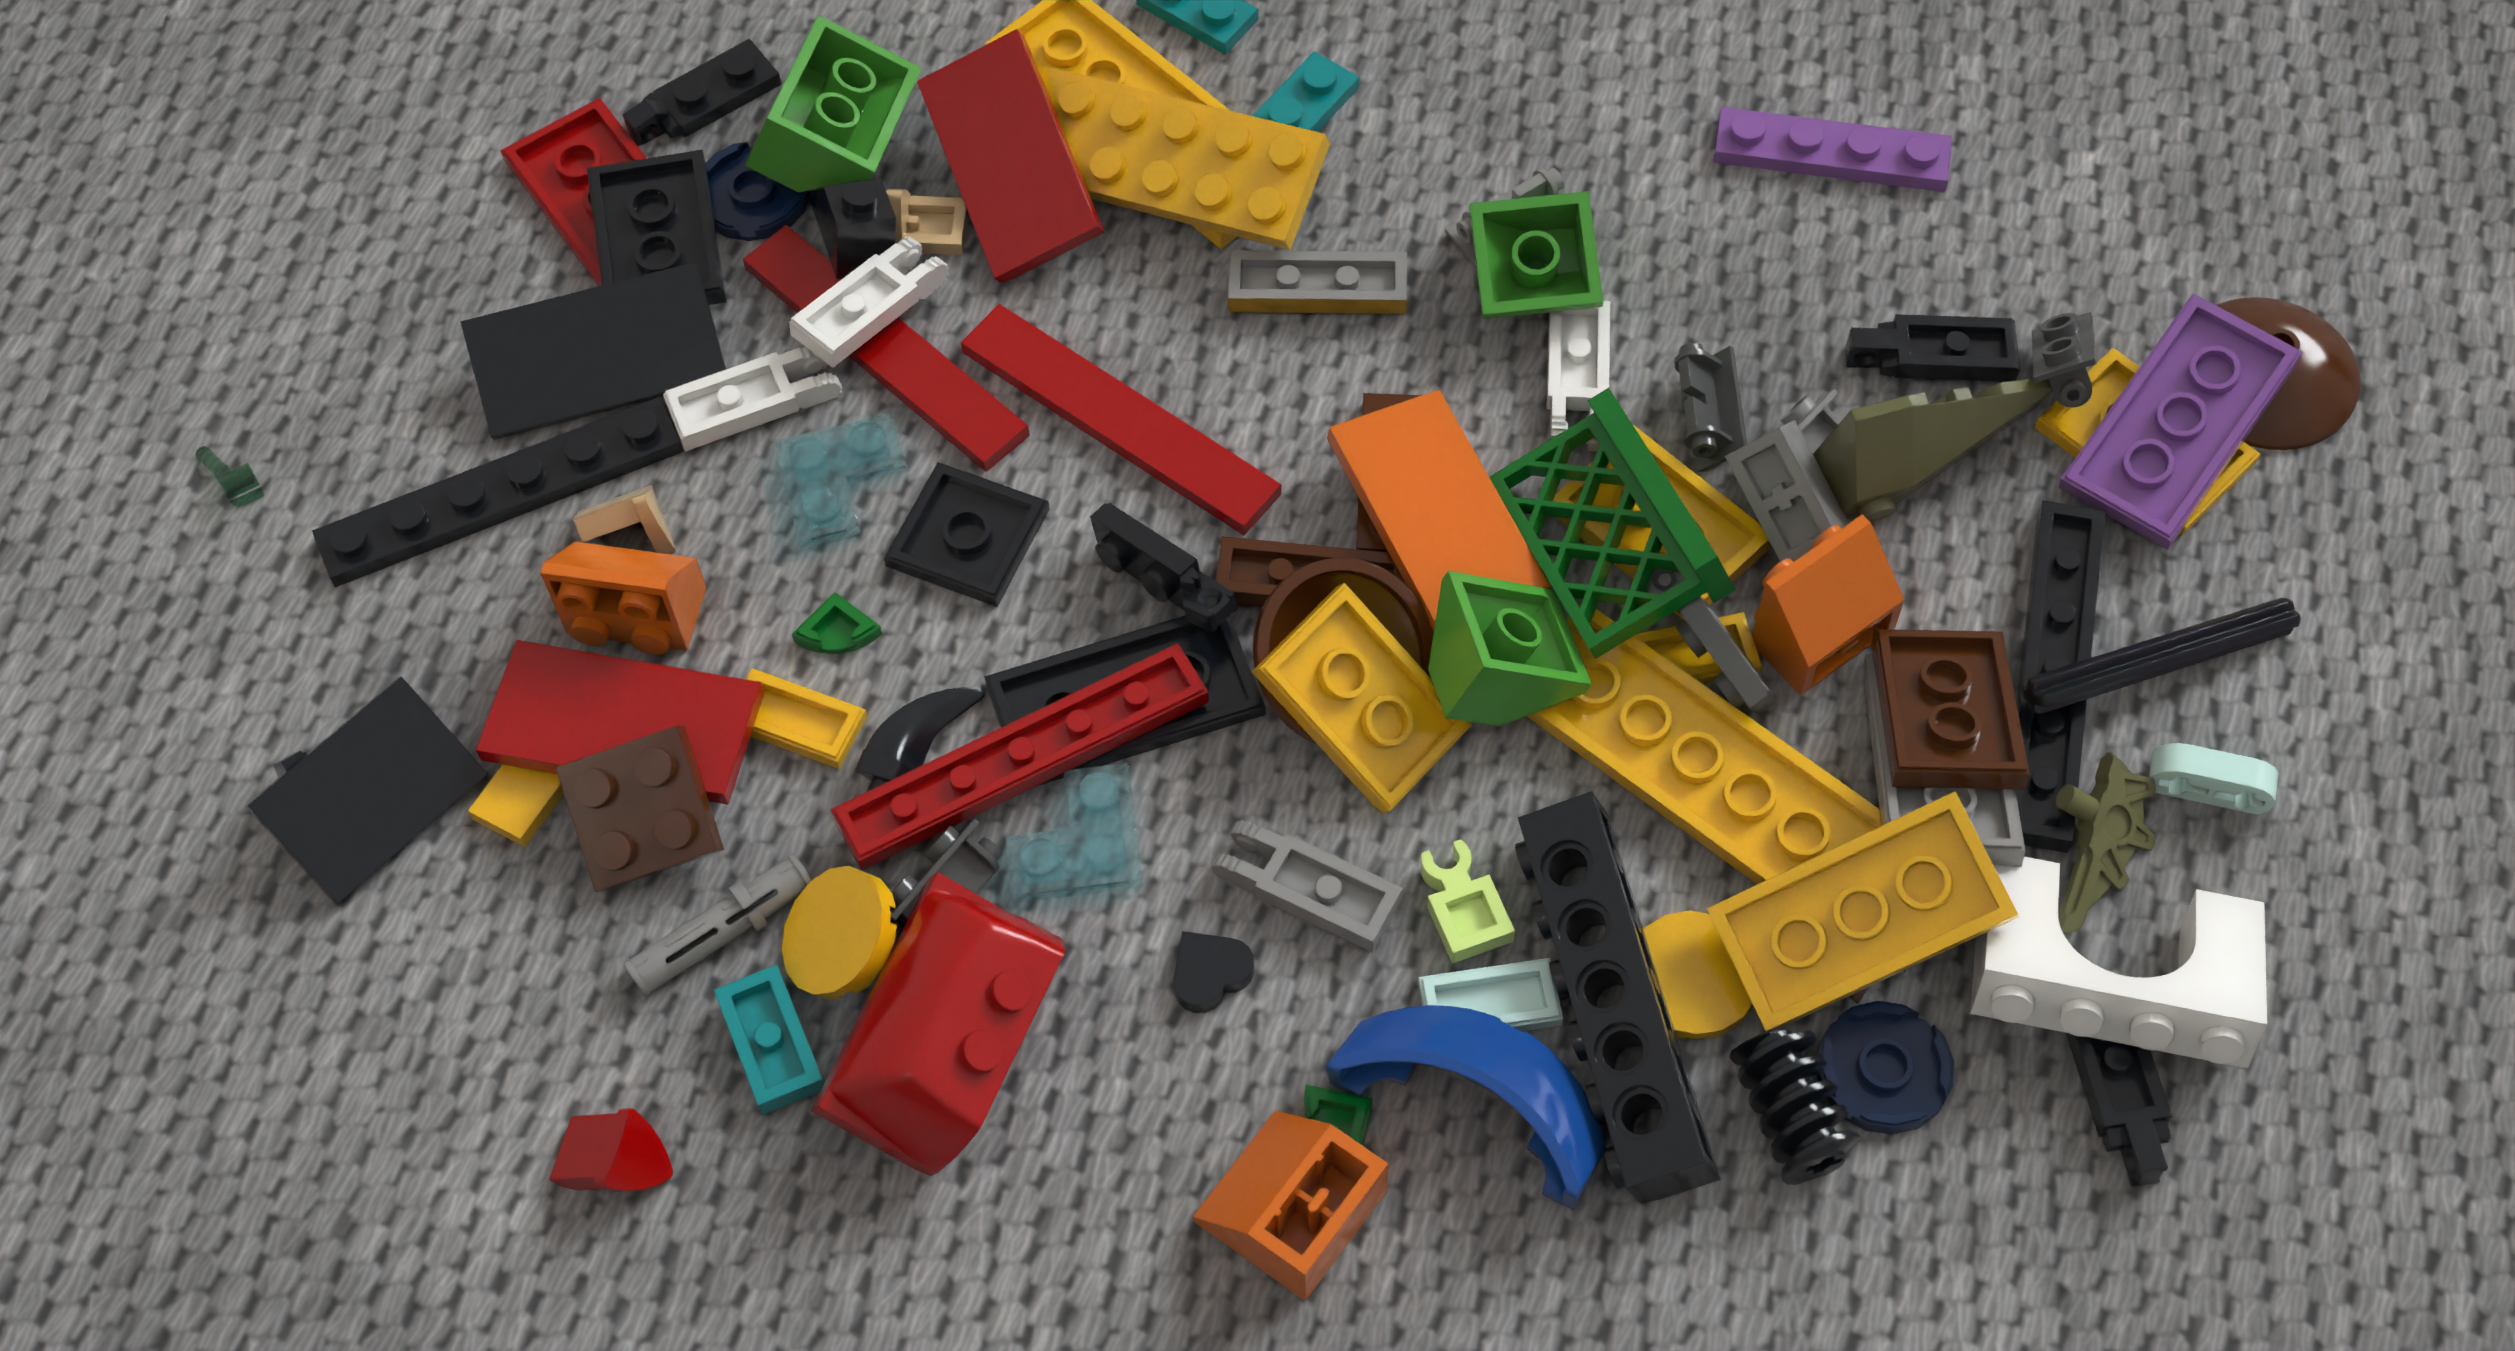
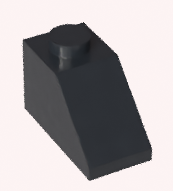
(854, 222)

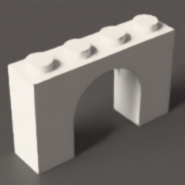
(2201, 1011)

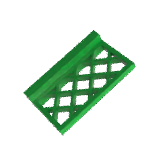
(1659, 509)

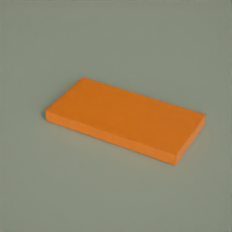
(1431, 498)

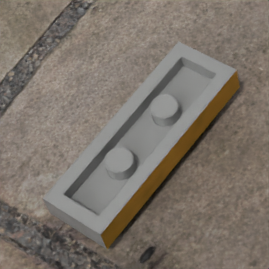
(1317, 282)

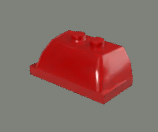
(940, 1027)

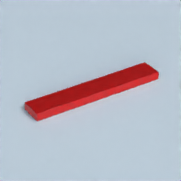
(897, 357)
(1122, 419)
(1019, 756)

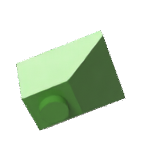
(1535, 255)
(1501, 650)

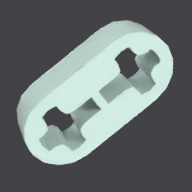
(2214, 777)

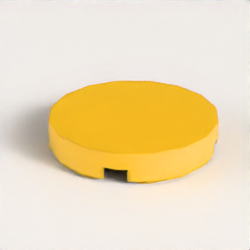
(839, 933)
(1696, 975)

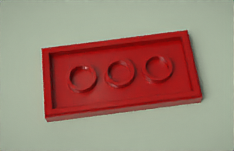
(1010, 157)
(555, 175)
(578, 703)

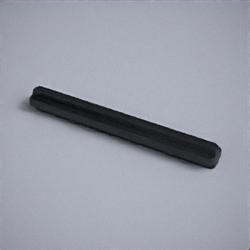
(2160, 655)

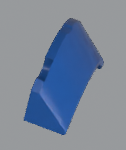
(1495, 1058)

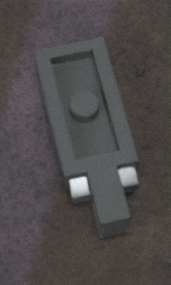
(1706, 633)

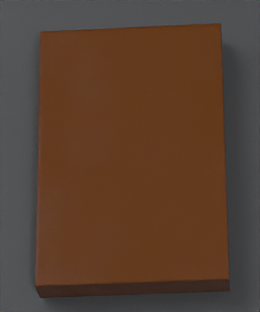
(1949, 709)

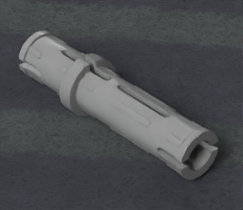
(652, 969)

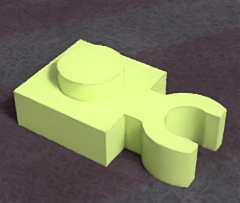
(1465, 911)

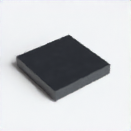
(967, 534)

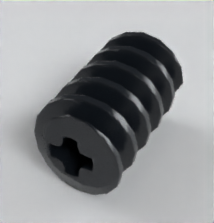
(1794, 1104)

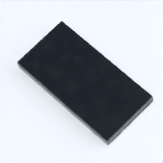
(592, 350)
(1214, 656)

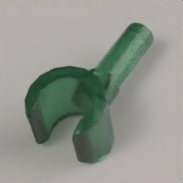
(232, 481)

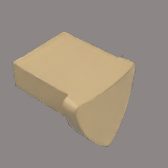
(931, 221)
(623, 512)

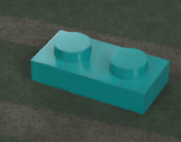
(1210, 21)
(1310, 94)
(769, 1039)

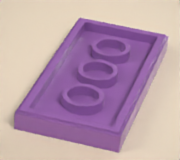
(2180, 420)

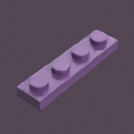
(1833, 149)

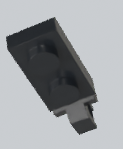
(703, 94)
(1938, 348)
(1160, 567)
(2125, 1103)

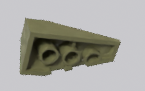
(1905, 442)

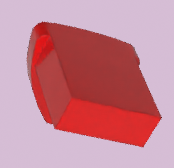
(611, 1154)

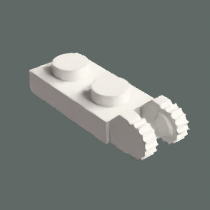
(867, 301)
(1576, 363)
(748, 396)

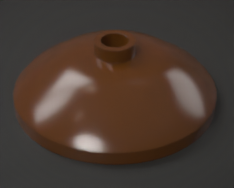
(2321, 387)
(1308, 586)

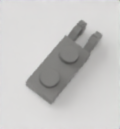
(1312, 885)

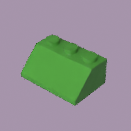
(833, 111)

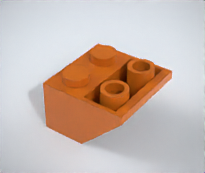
(625, 596)
(1826, 605)
(1295, 1199)

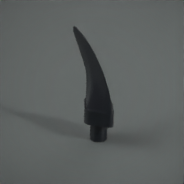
(907, 734)

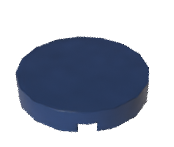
(755, 207)
(1875, 1087)

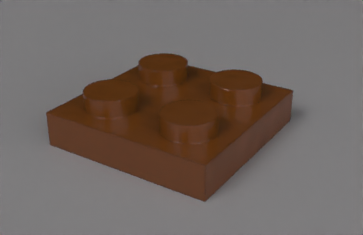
(639, 808)

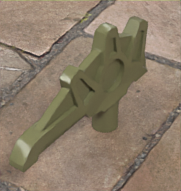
(2108, 835)

